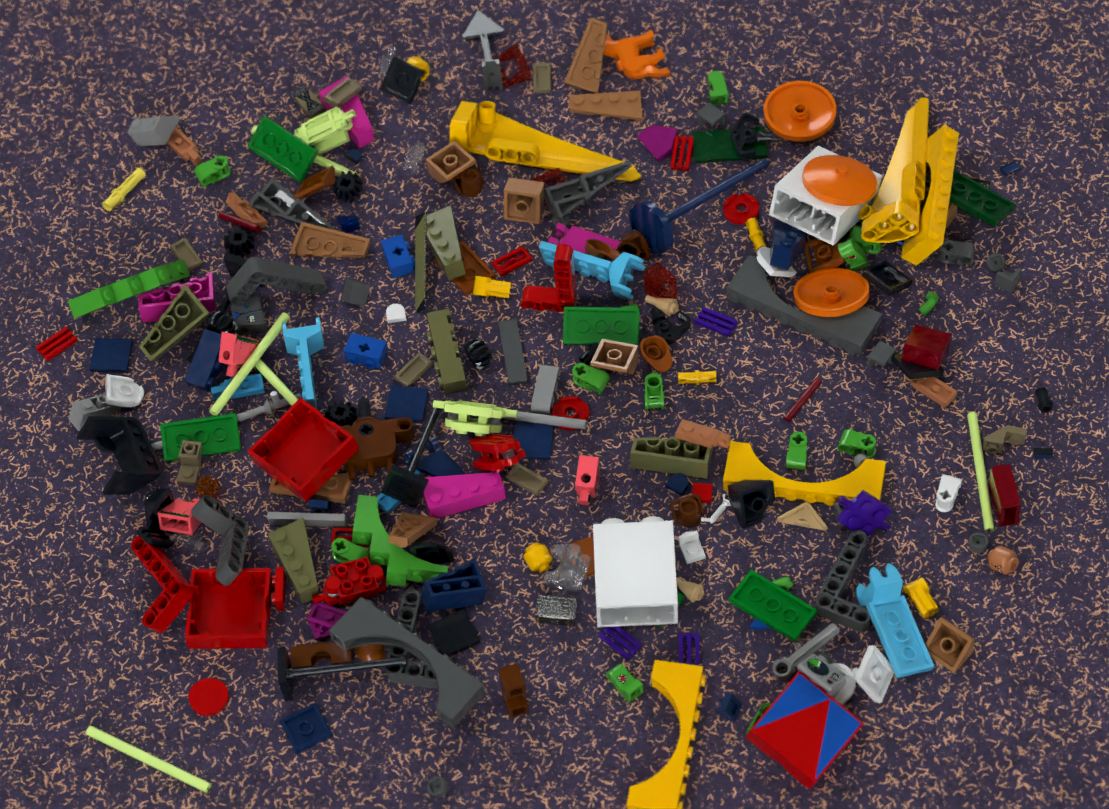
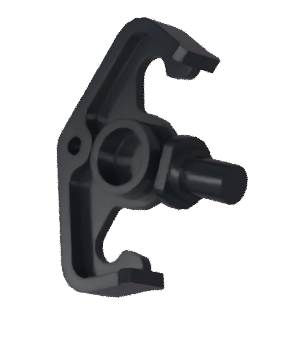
(745, 136)
(665, 328)

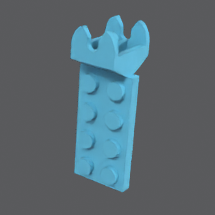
(616, 272)
(304, 343)
(894, 622)

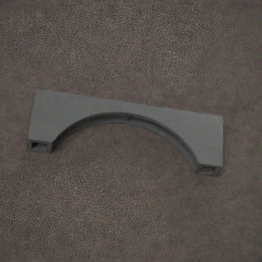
(847, 331)
(368, 625)

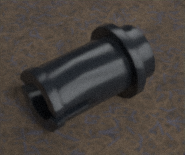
(589, 353)
(1045, 404)

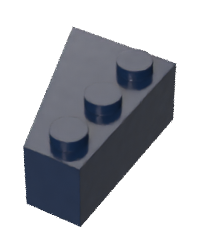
(785, 244)

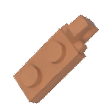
(184, 147)
(244, 210)
(934, 389)
(702, 435)

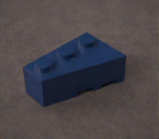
(205, 363)
(455, 589)

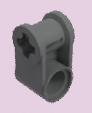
(958, 253)

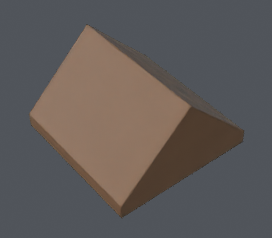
(949, 645)

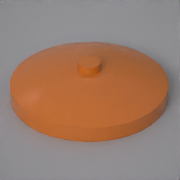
(800, 111)
(839, 180)
(831, 292)

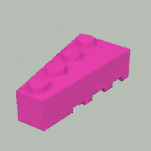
(361, 130)
(156, 302)
(462, 492)

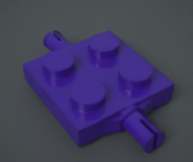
(864, 513)

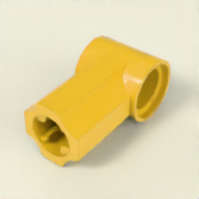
(487, 287)
(919, 594)

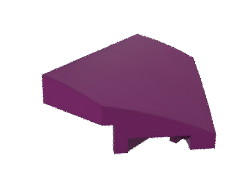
(659, 140)
(323, 618)

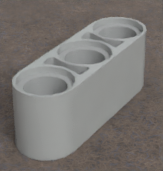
(544, 389)

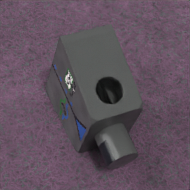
(249, 317)

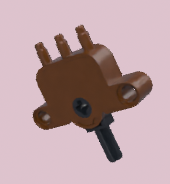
(376, 440)

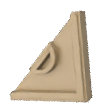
(804, 516)

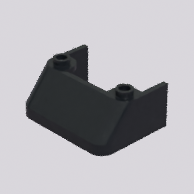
(131, 448)

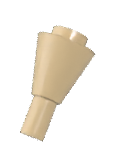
(666, 305)
(691, 590)

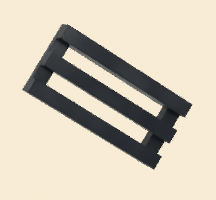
(155, 537)

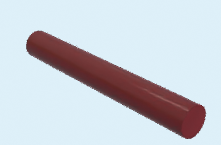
(238, 221)
(802, 400)

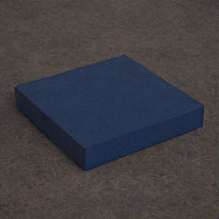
(111, 355)
(407, 402)
(535, 440)
(306, 728)

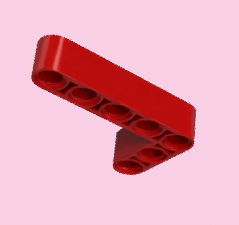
(565, 292)
(176, 590)

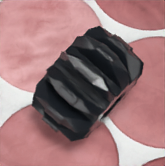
(342, 191)
(239, 241)
(220, 322)
(478, 353)
(341, 413)

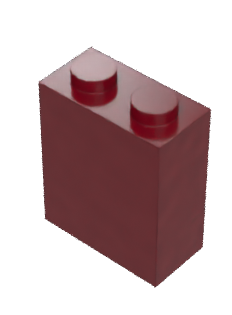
(926, 347)
(1004, 495)

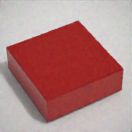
(704, 492)

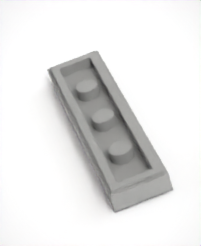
(310, 519)

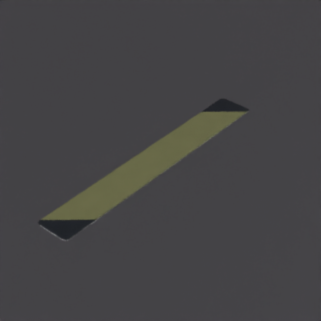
(420, 262)

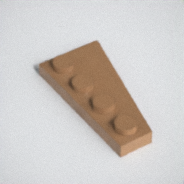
(588, 61)
(613, 104)
(325, 242)
(334, 490)
(410, 528)

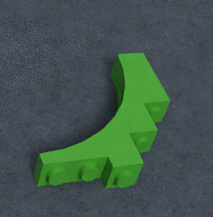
(128, 288)
(401, 564)

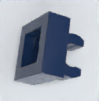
(319, 505)
(729, 707)

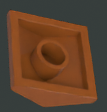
(316, 183)
(826, 255)

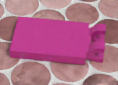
(576, 238)

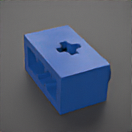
(397, 256)
(365, 351)

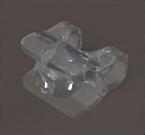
(572, 568)

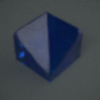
(348, 223)

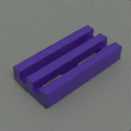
(702, 315)
(607, 630)
(689, 637)

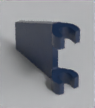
(436, 463)

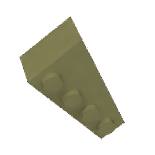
(444, 242)
(175, 324)
(445, 351)
(671, 456)
(294, 554)

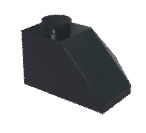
(750, 500)
(155, 503)
(431, 550)

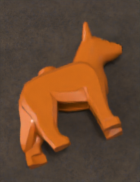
(628, 58)

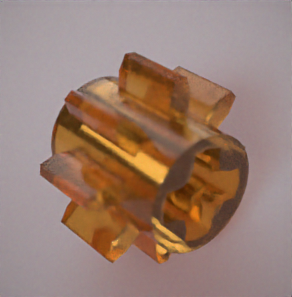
(206, 486)

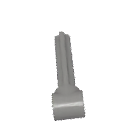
(804, 652)

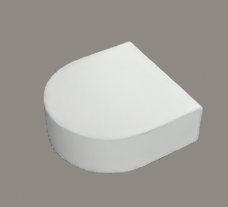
(395, 313)

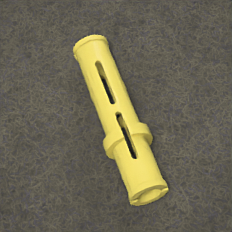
(120, 193)

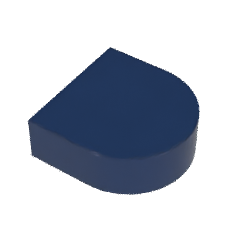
(677, 483)

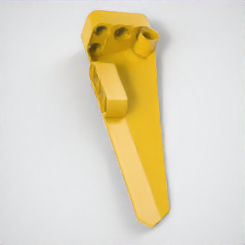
(488, 133)
(897, 203)

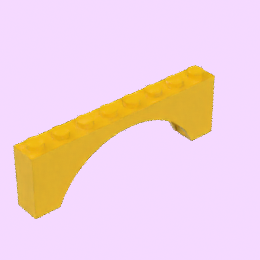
(932, 222)
(744, 465)
(682, 688)

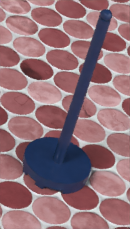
(655, 224)

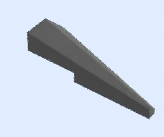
(570, 194)
(281, 202)

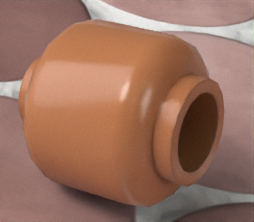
(1003, 560)

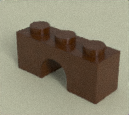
(307, 655)
(513, 690)

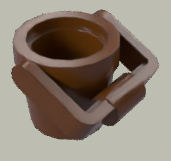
(470, 182)
(632, 244)
(688, 512)

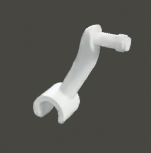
(718, 512)

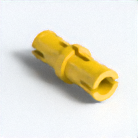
(755, 234)
(697, 377)

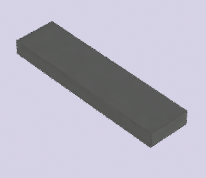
(512, 352)

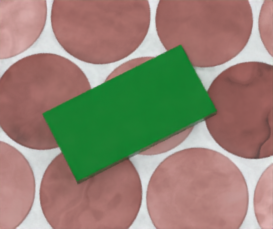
(282, 149)
(592, 324)
(217, 434)
(772, 606)

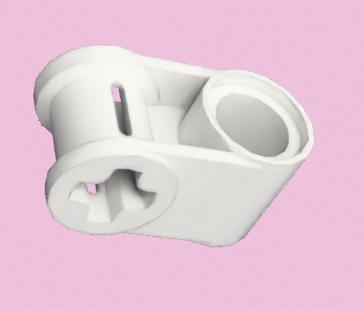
(947, 492)

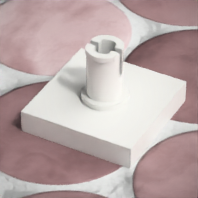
(874, 674)

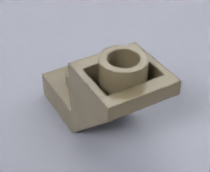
(995, 441)
(190, 461)

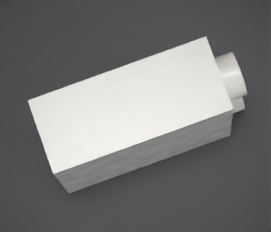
(807, 213)
(635, 572)

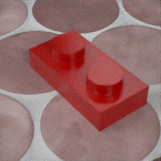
(279, 583)

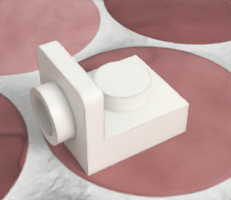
(691, 547)

